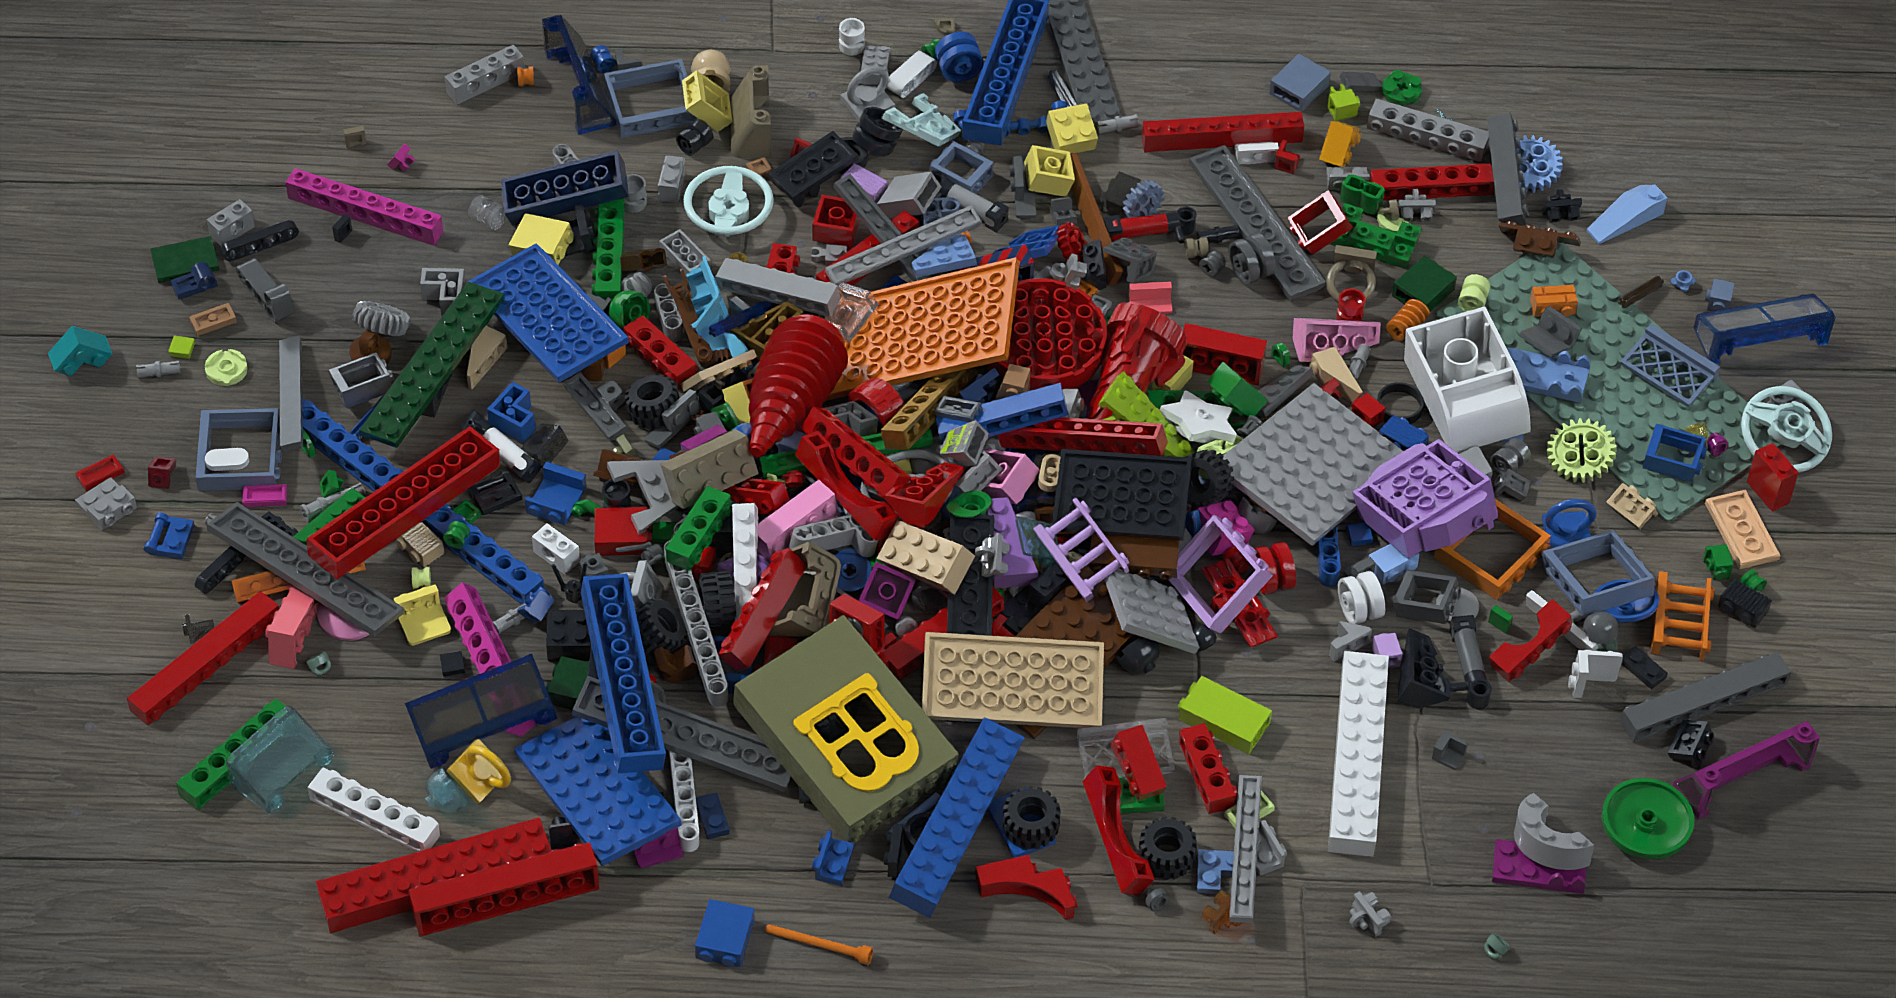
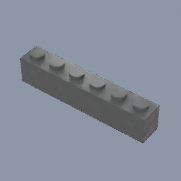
(1506, 169)

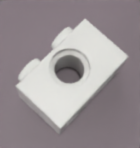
(555, 548)

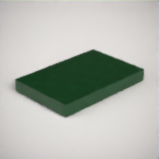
(178, 258)

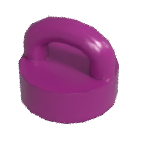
(1717, 444)

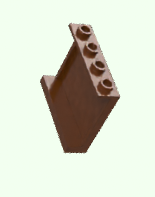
(1146, 555)

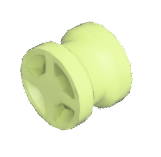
(421, 577)

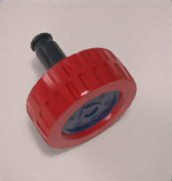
(882, 399)

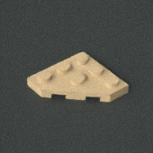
(718, 371)

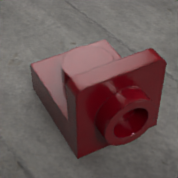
(160, 471)

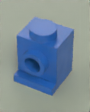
(536, 605)

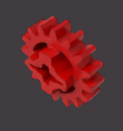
(1071, 241)

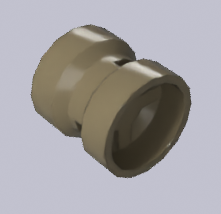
(1196, 247)

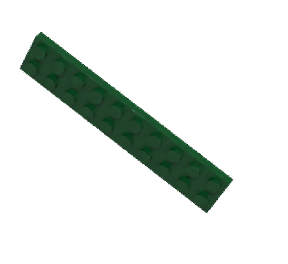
(432, 365)

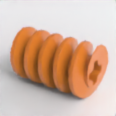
(1410, 315)

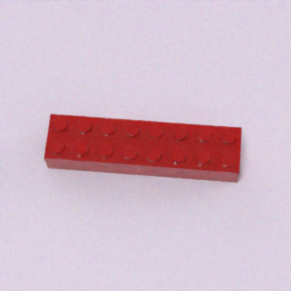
(504, 889)

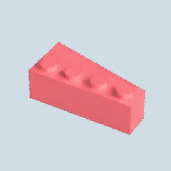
(290, 626)

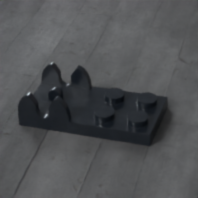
(812, 167)

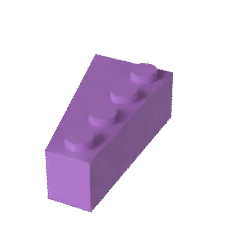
(1020, 567)

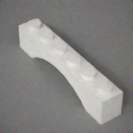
(745, 552)

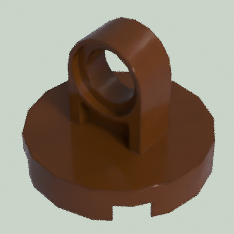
(368, 344)

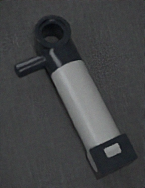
(993, 214)

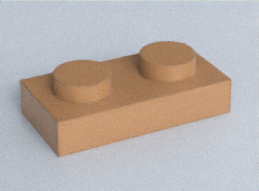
(212, 319)

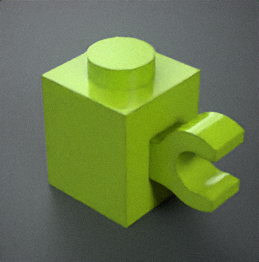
(1343, 103)

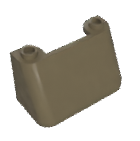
(750, 125)
(809, 602)

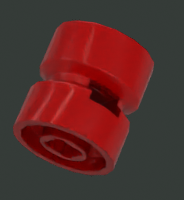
(1351, 305)

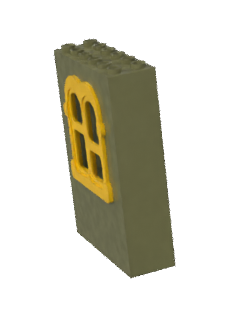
(819, 679)

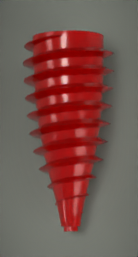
(793, 376)

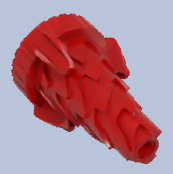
(1141, 345)

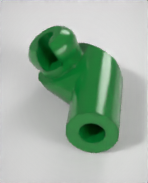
(583, 507)

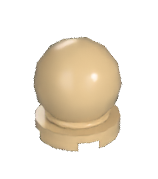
(713, 66)

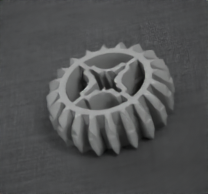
(381, 318)

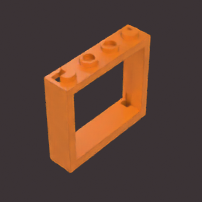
(1482, 579)

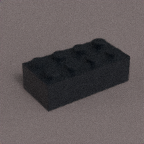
(567, 635)

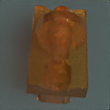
(1218, 917)

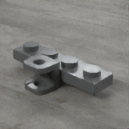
(599, 404)

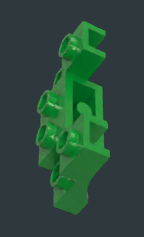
(1391, 246)

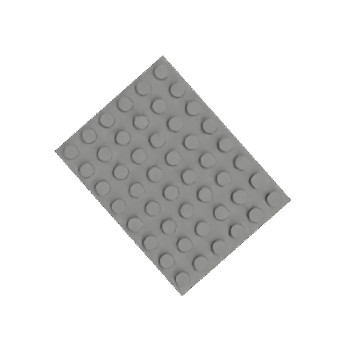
(1309, 462)

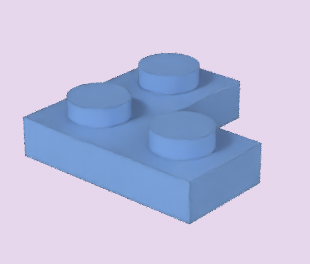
(1211, 867)

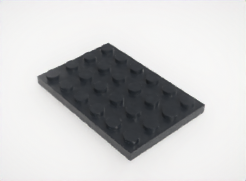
(1125, 493)

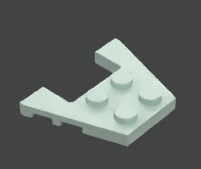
(927, 125)

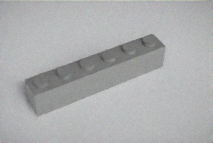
(778, 286)

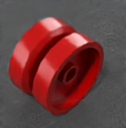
(1280, 566)

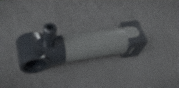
(1478, 688)

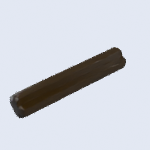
(1640, 291)

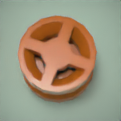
(525, 76)

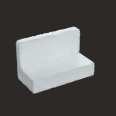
(1256, 152)

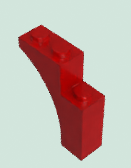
(1022, 878)

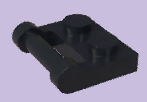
(498, 496)

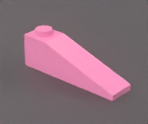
(1321, 334)

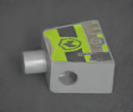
(963, 444)

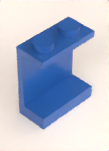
(556, 493)

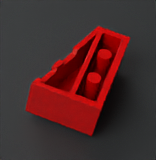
(1138, 762)

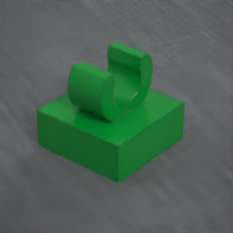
(330, 484)

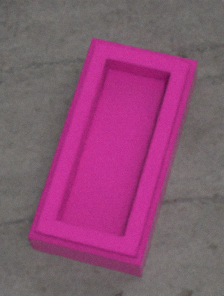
(265, 495)

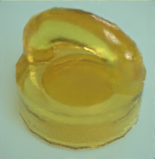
(1698, 429)

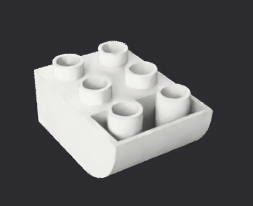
(1467, 380)

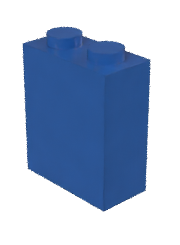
(725, 933)

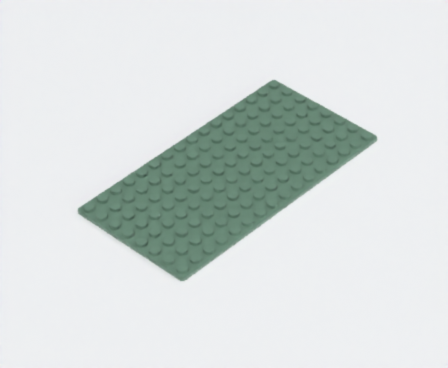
(1615, 394)

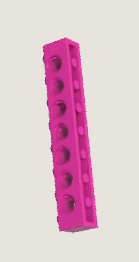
(364, 206)
(480, 636)

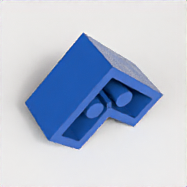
(511, 414)

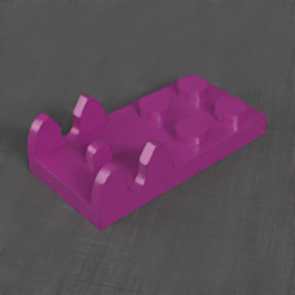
(1515, 868)

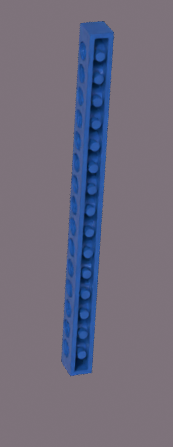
(375, 471)

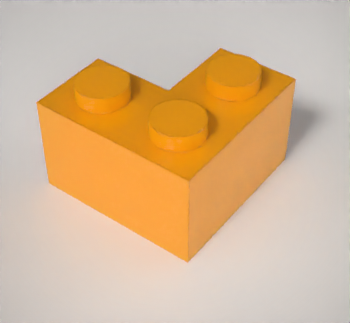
(1339, 142)

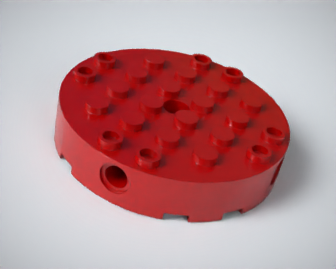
(1055, 334)

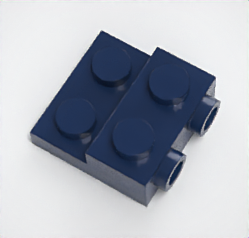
(977, 391)

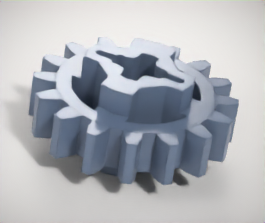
(1143, 199)

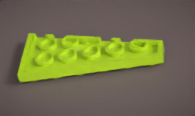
(1133, 405)

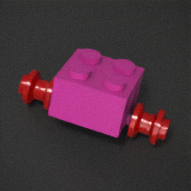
(1223, 543)

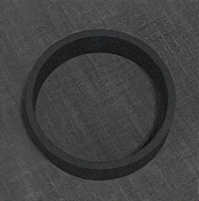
(1405, 388)

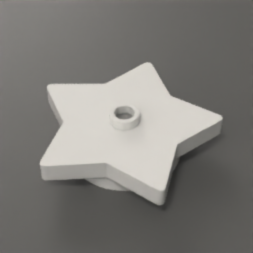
(1199, 420)

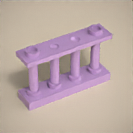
(1073, 569)

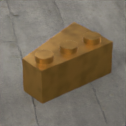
(757, 332)

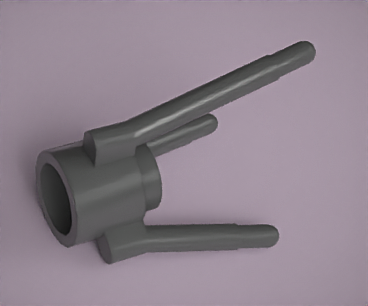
(651, 553)

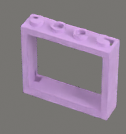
(1244, 594)

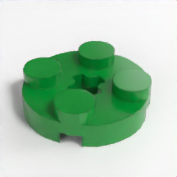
(1402, 80)

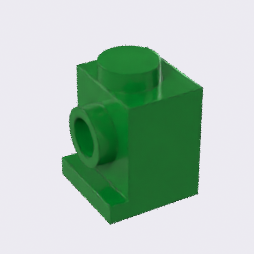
(1718, 561)

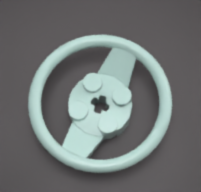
(729, 204)
(1777, 419)

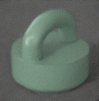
(317, 660)
(1497, 944)

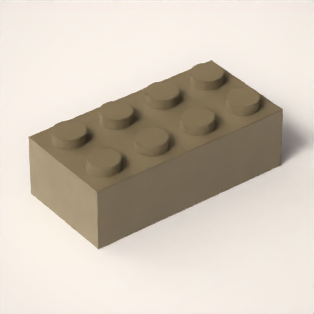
(713, 464)

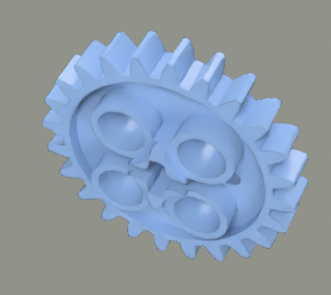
(1540, 163)

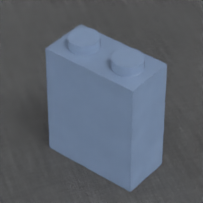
(1300, 82)

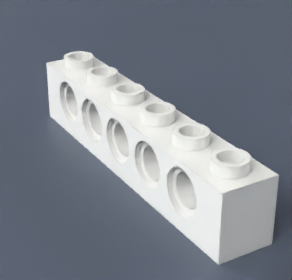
(361, 811)

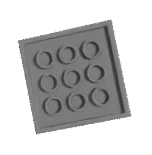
(1151, 610)

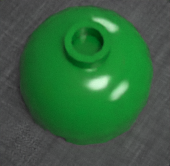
(628, 307)

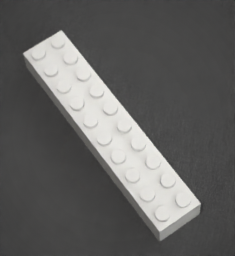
(1358, 754)

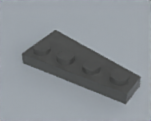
(1282, 388)

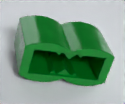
(1362, 194)

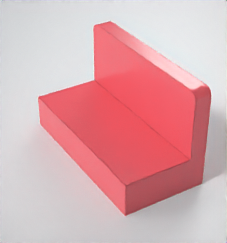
(1152, 295)

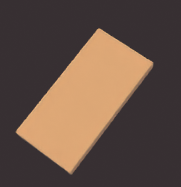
(1742, 529)

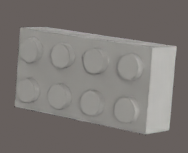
(875, 57)
(682, 251)

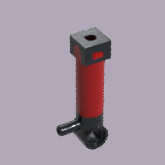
(1180, 222)

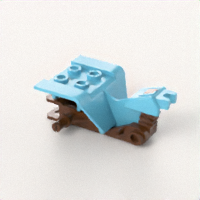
(703, 311)

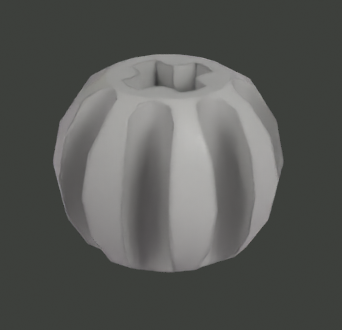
(637, 282)

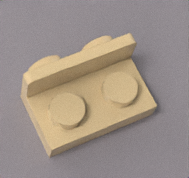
(1632, 506)

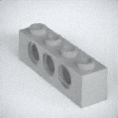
(484, 74)

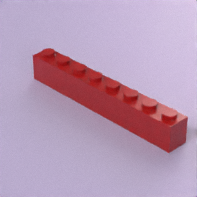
(1221, 130)
(202, 659)

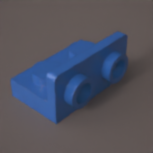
(832, 860)

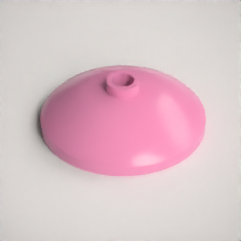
(338, 626)

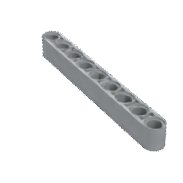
(698, 629)

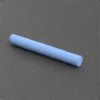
(924, 807)

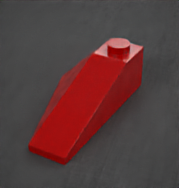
(924, 496)

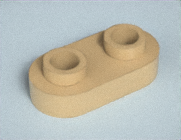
(1049, 473)

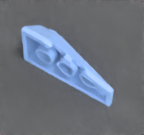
(1628, 212)

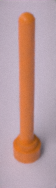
(862, 954)

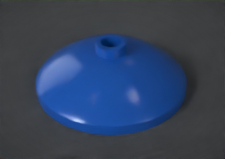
(1632, 611)

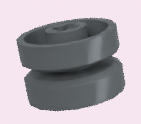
(1252, 258)

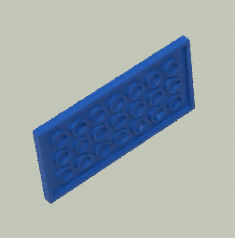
(551, 313)
(582, 781)

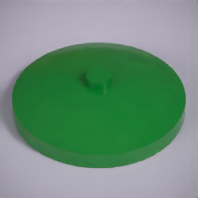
(1647, 818)

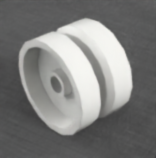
(1361, 597)

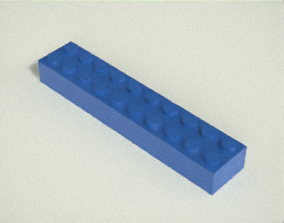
(1005, 71)
(623, 673)
(956, 818)

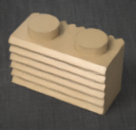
(421, 544)

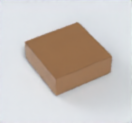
(760, 166)

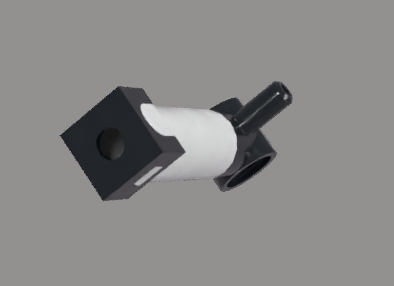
(510, 453)

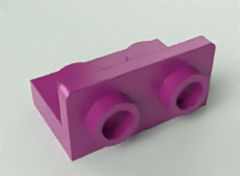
(659, 850)

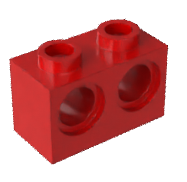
(783, 258)

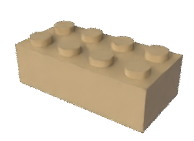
(926, 557)

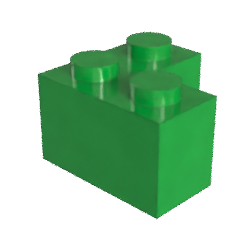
(1235, 390)

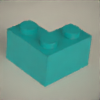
(79, 347)

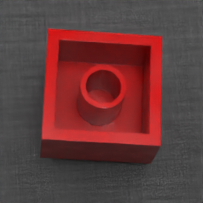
(834, 222)

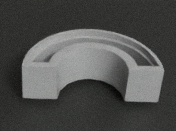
(1547, 846)

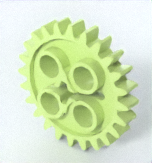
(1561, 451)

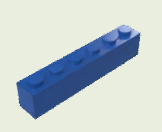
(1014, 411)

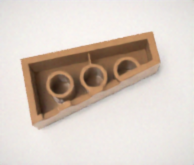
(1014, 382)

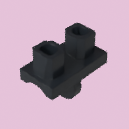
(1562, 203)

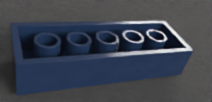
(564, 186)

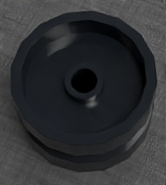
(876, 133)

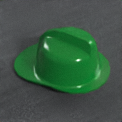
(969, 504)

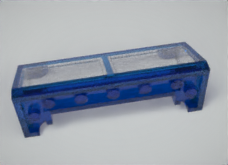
(1763, 322)

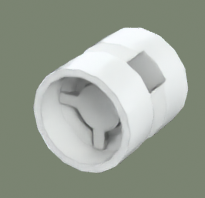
(851, 36)

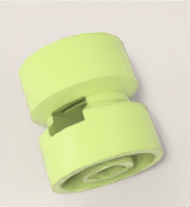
(1474, 292)

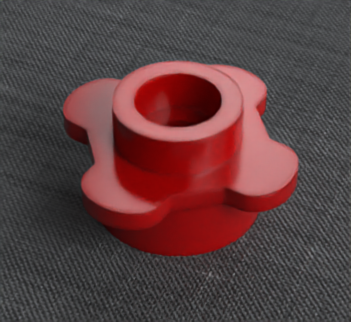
(793, 479)

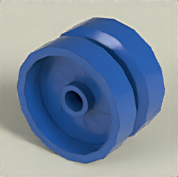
(959, 56)

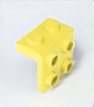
(422, 615)

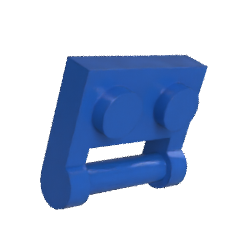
(175, 539)

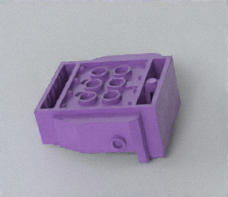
(1426, 499)

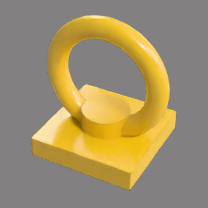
(479, 771)

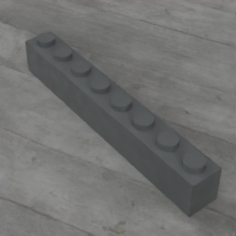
(1705, 696)

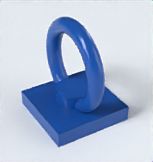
(1568, 526)

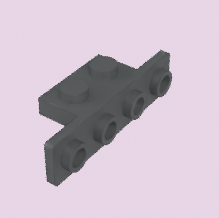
(1024, 199)
(675, 418)

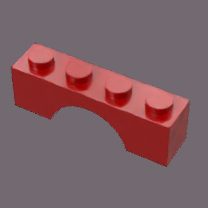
(1511, 659)

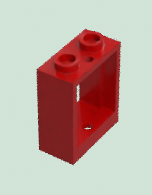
(1310, 212)
(872, 619)

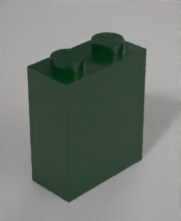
(1426, 283)
(567, 682)

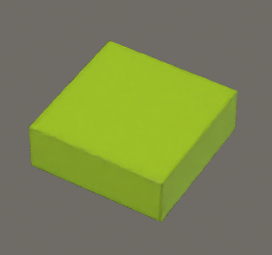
(181, 347)

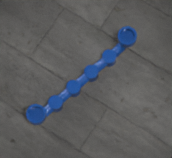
(1023, 124)

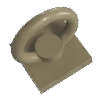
(1353, 261)

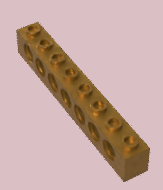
(919, 413)

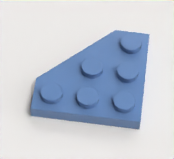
(945, 256)

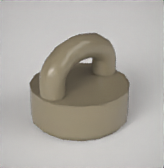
(1393, 209)

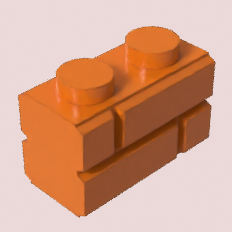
(1559, 297)

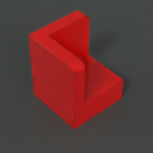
(1285, 160)

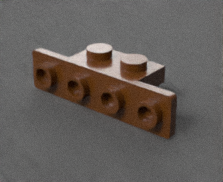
(1537, 241)

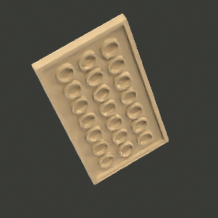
(1013, 680)

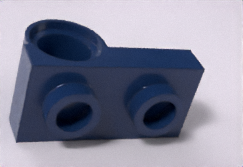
(197, 281)

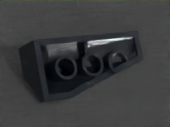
(1421, 675)

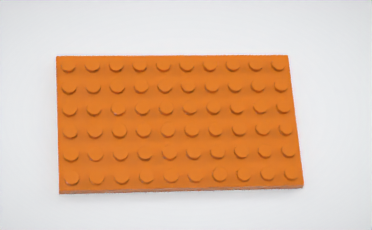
(934, 327)

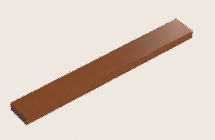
(1093, 219)

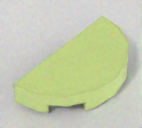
(1387, 223)

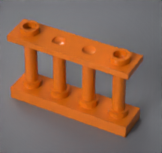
(1661, 621)

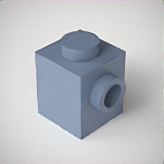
(1719, 295)

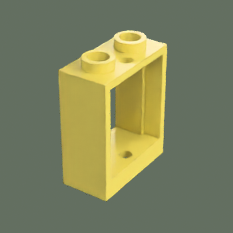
(699, 91)

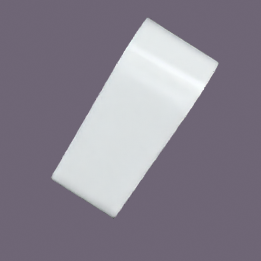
(911, 74)

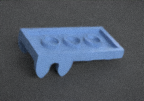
(1552, 375)

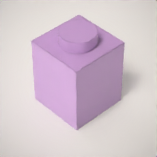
(1388, 645)

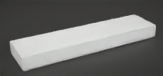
(1575, 635)

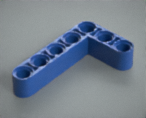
(1329, 558)

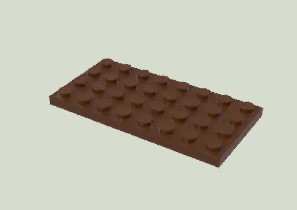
(1076, 620)

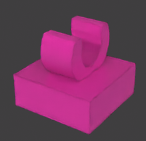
(400, 158)

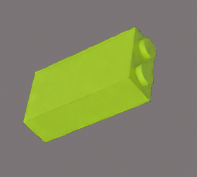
(1225, 713)

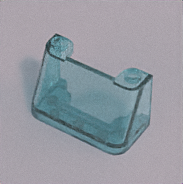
(276, 758)

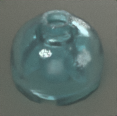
(444, 792)

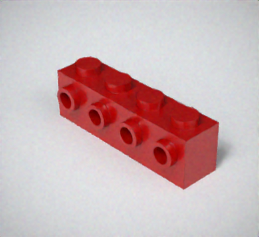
(765, 494)

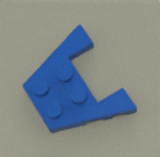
(1037, 241)

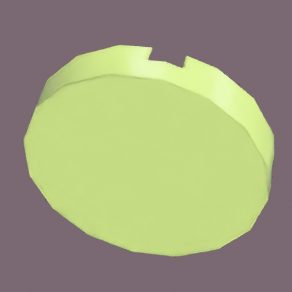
(226, 367)

